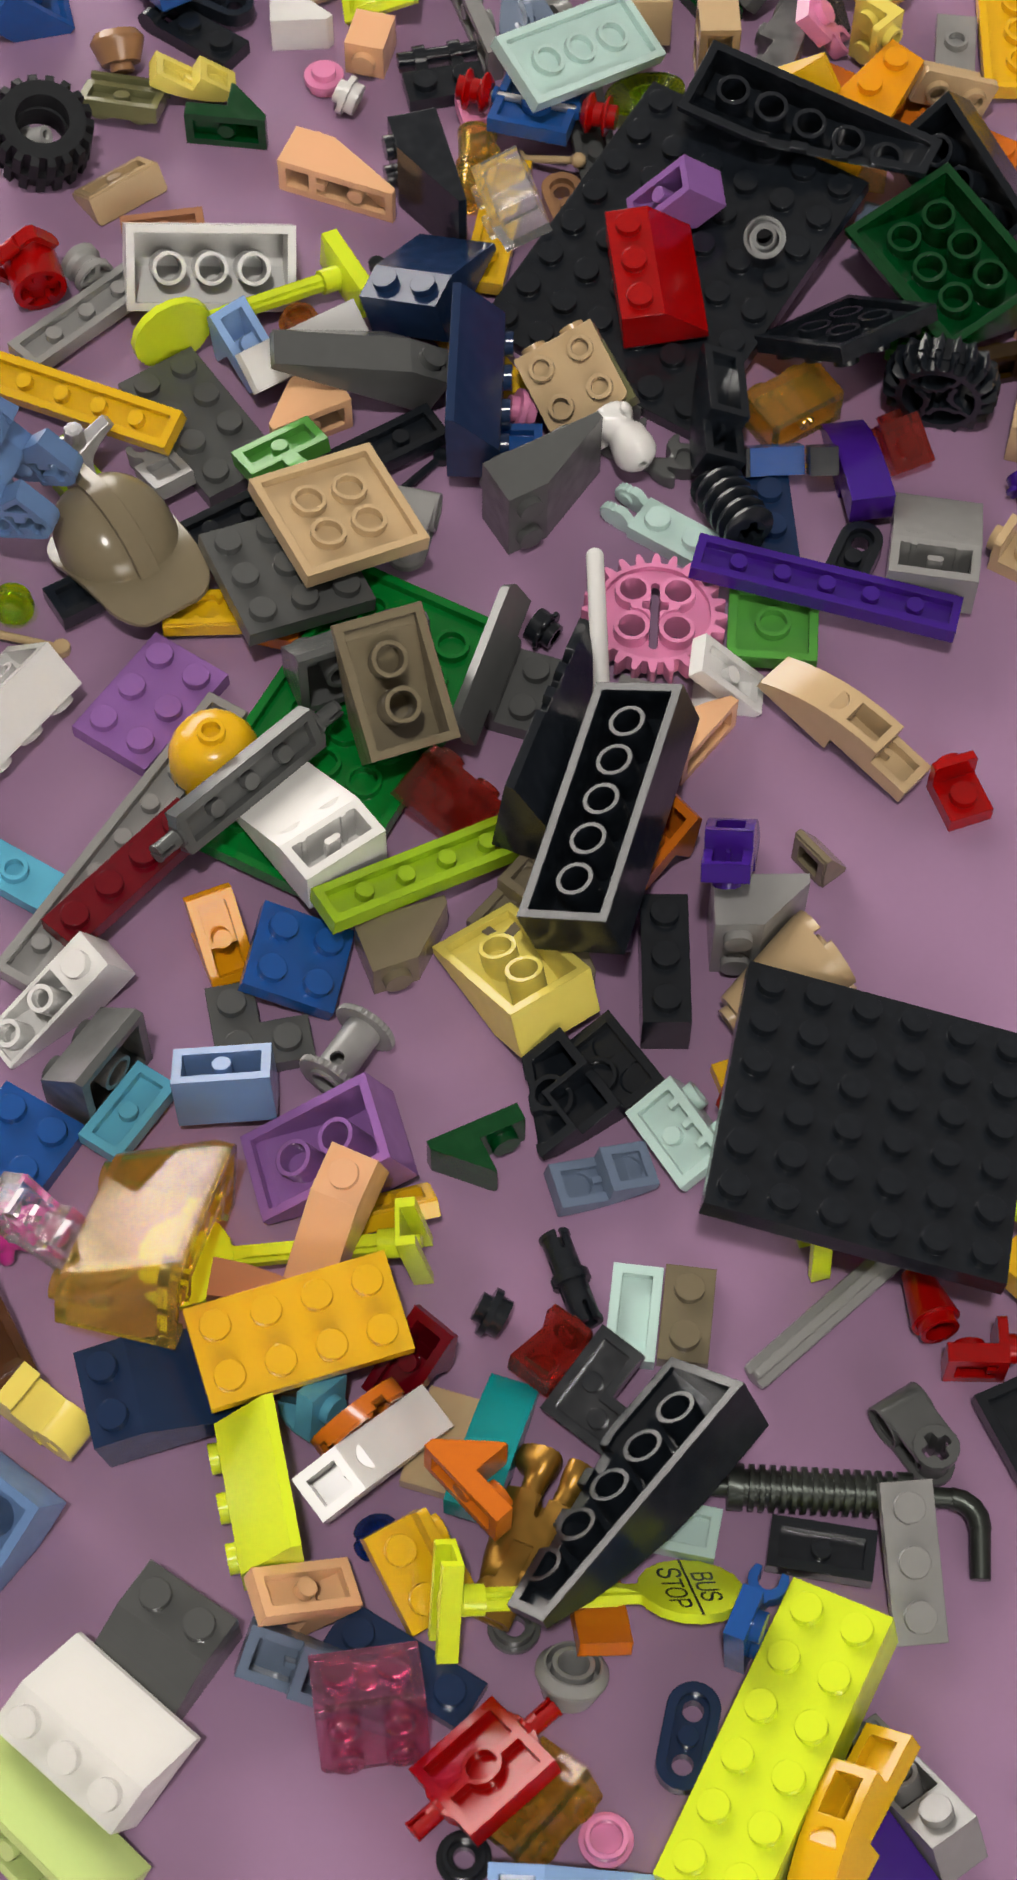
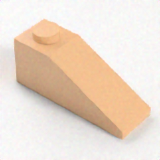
(331, 173)
(336, 1210)

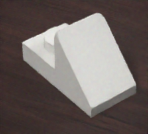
(722, 674)

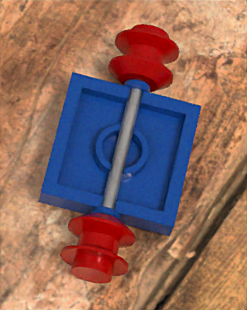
(513, 116)

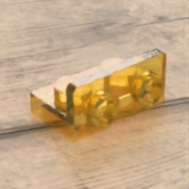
(551, 1815)

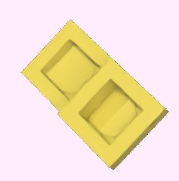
(202, 82)

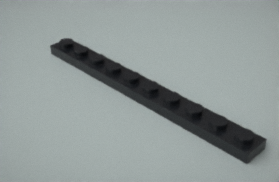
(394, 442)

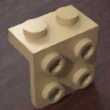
(570, 374)

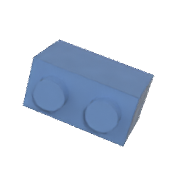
(225, 1084)

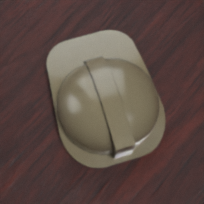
(127, 548)

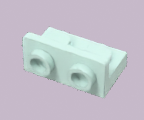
(676, 1129)

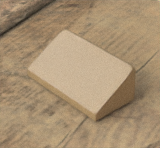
(121, 190)

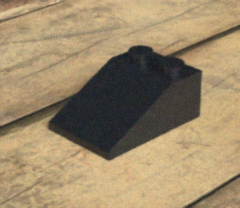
(425, 173)

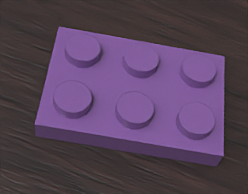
(148, 702)

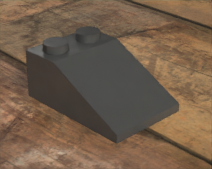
(539, 482)
(169, 1637)

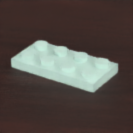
(577, 51)

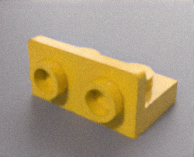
(404, 1561)

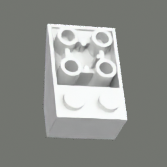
(314, 830)

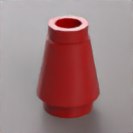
(929, 1307)

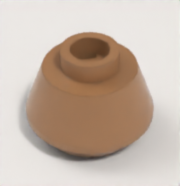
(118, 48)

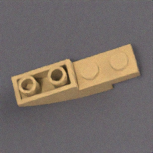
(848, 718)

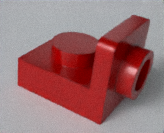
(958, 791)
(976, 1361)

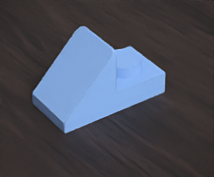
(235, 330)

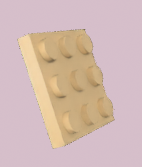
(338, 514)

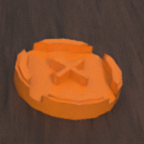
(357, 1414)

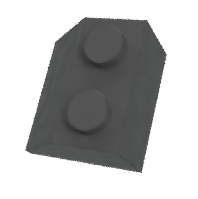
(96, 1061)

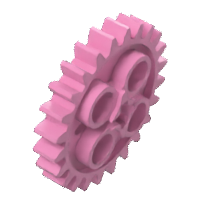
(694, 615)

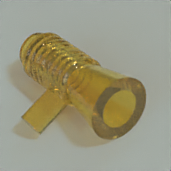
(474, 146)

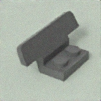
(503, 680)

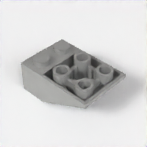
(937, 545)

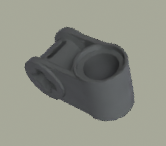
(912, 1427)

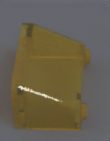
(145, 1240)

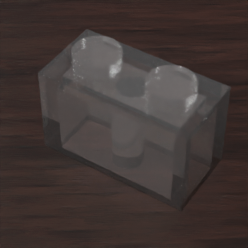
(510, 199)

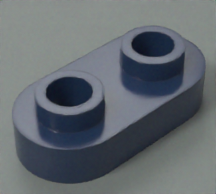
(684, 1738)

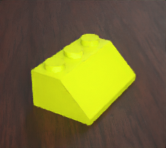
(257, 1488)

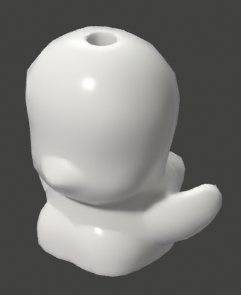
(628, 439)

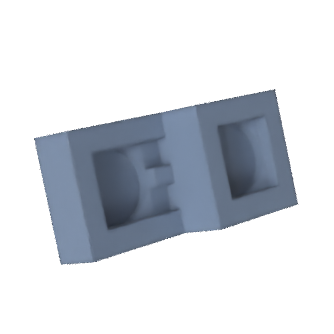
(601, 1180)

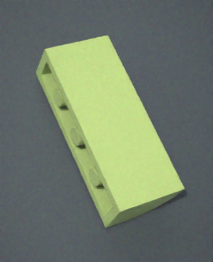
(50, 1835)

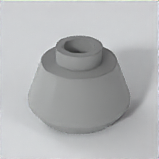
(568, 1679)

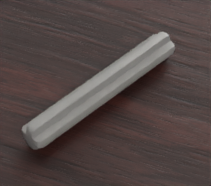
(817, 1321)

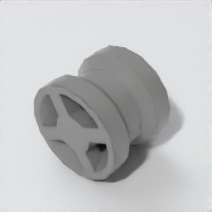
(84, 265)

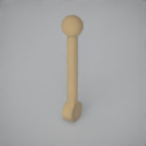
(577, 160)
(60, 645)

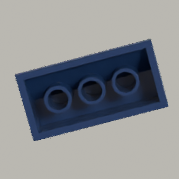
(476, 383)

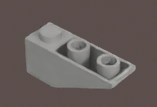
(935, 1819)

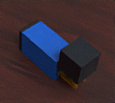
(790, 460)

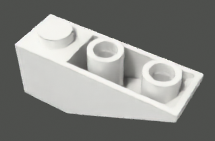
(61, 997)
(371, 1454)

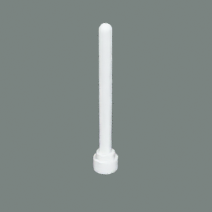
(597, 614)

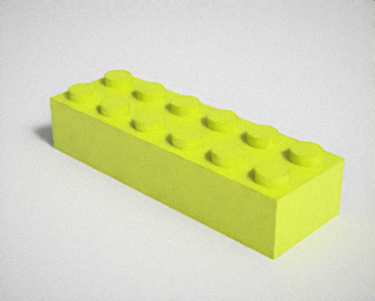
(779, 1737)

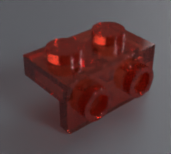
(445, 793)

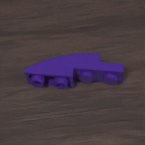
(730, 852)

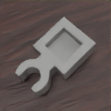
(161, 472)

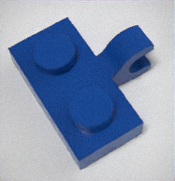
(749, 1620)

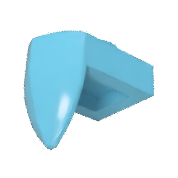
(314, 1406)

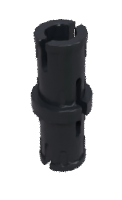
(570, 1277)

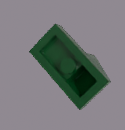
(230, 125)
(466, 1150)

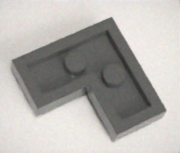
(236, 1022)

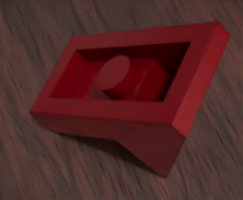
(432, 1356)

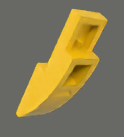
(852, 1807)

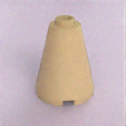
(797, 951)

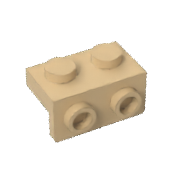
(940, 78)

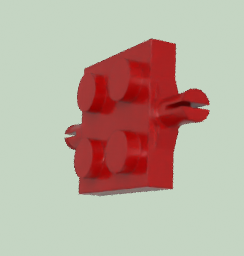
(484, 1770)

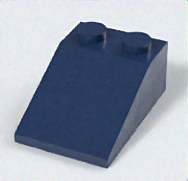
(414, 285)
(143, 1398)

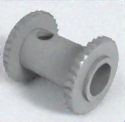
(349, 1049)

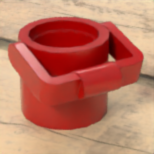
(32, 268)

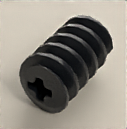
(732, 505)

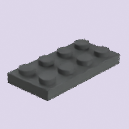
(213, 421)

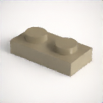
(686, 1315)

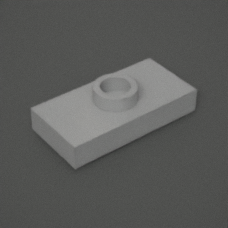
(955, 41)

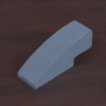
(279, 1660)

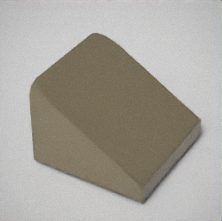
(816, 858)

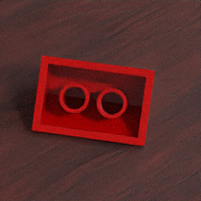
(654, 277)

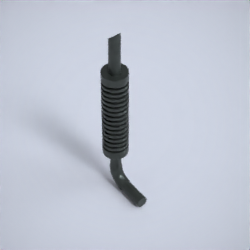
(847, 1493)

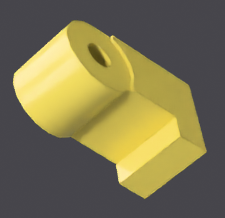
(43, 1413)

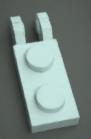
(654, 525)

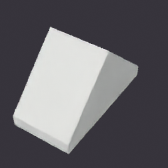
(300, 25)

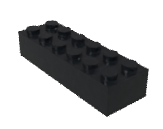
(609, 818)

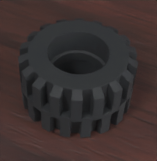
(50, 105)

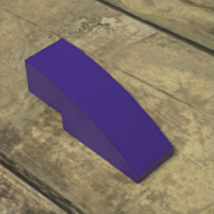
(863, 473)

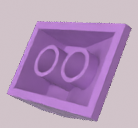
(290, 1149)

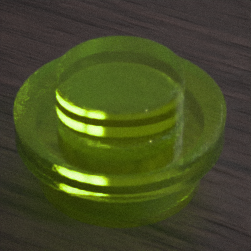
(15, 604)

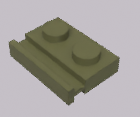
(124, 98)

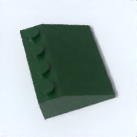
(944, 250)

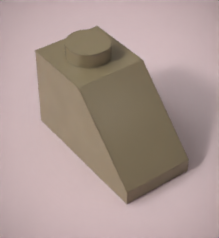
(400, 943)

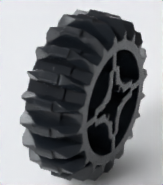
(942, 381)

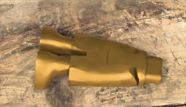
(532, 1524)

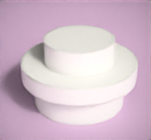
(348, 95)

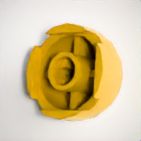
(206, 744)

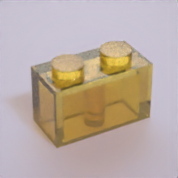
(793, 404)

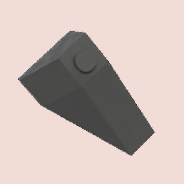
(364, 363)

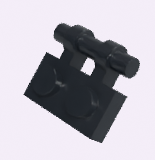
(436, 86)

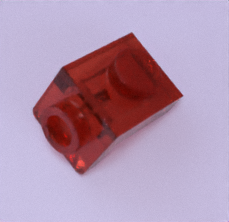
(903, 441)
(551, 1350)

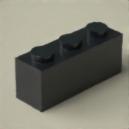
(664, 972)

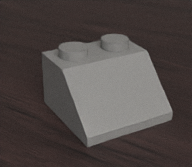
(748, 918)

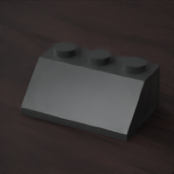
(313, 670)

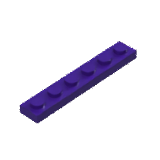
(826, 587)

